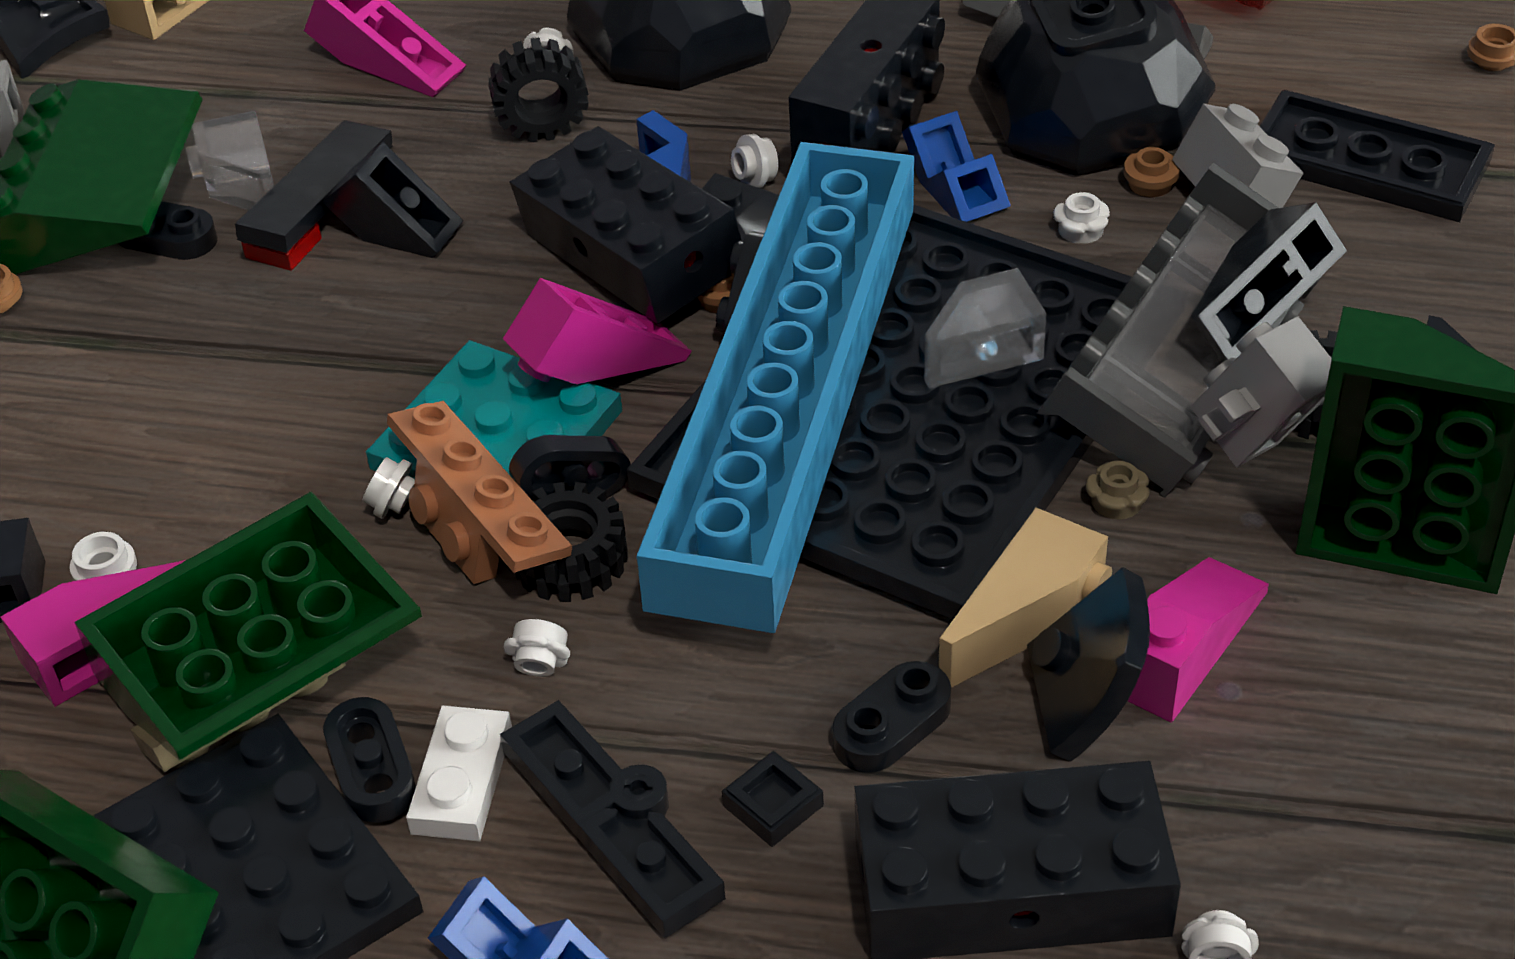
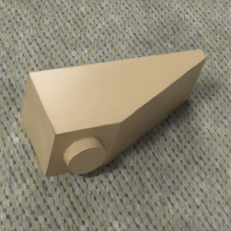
(1026, 590)

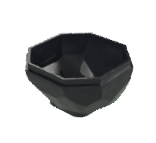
(677, 40)
(1092, 80)

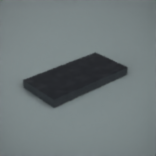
(1379, 154)

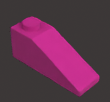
(383, 43)
(586, 338)
(1190, 630)
(46, 631)

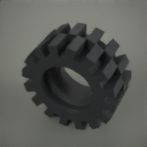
(533, 65)
(590, 561)

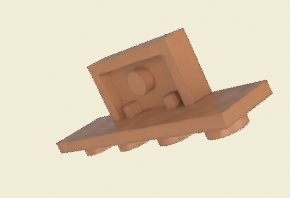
(471, 498)

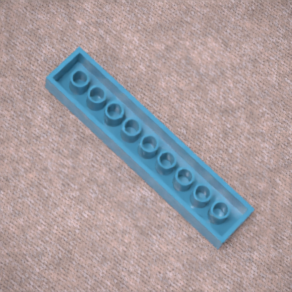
(778, 392)

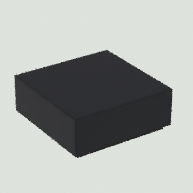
(772, 798)

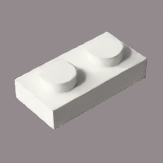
(459, 774)

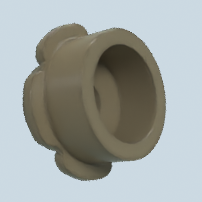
(1117, 489)

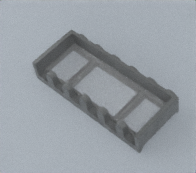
(1147, 354)

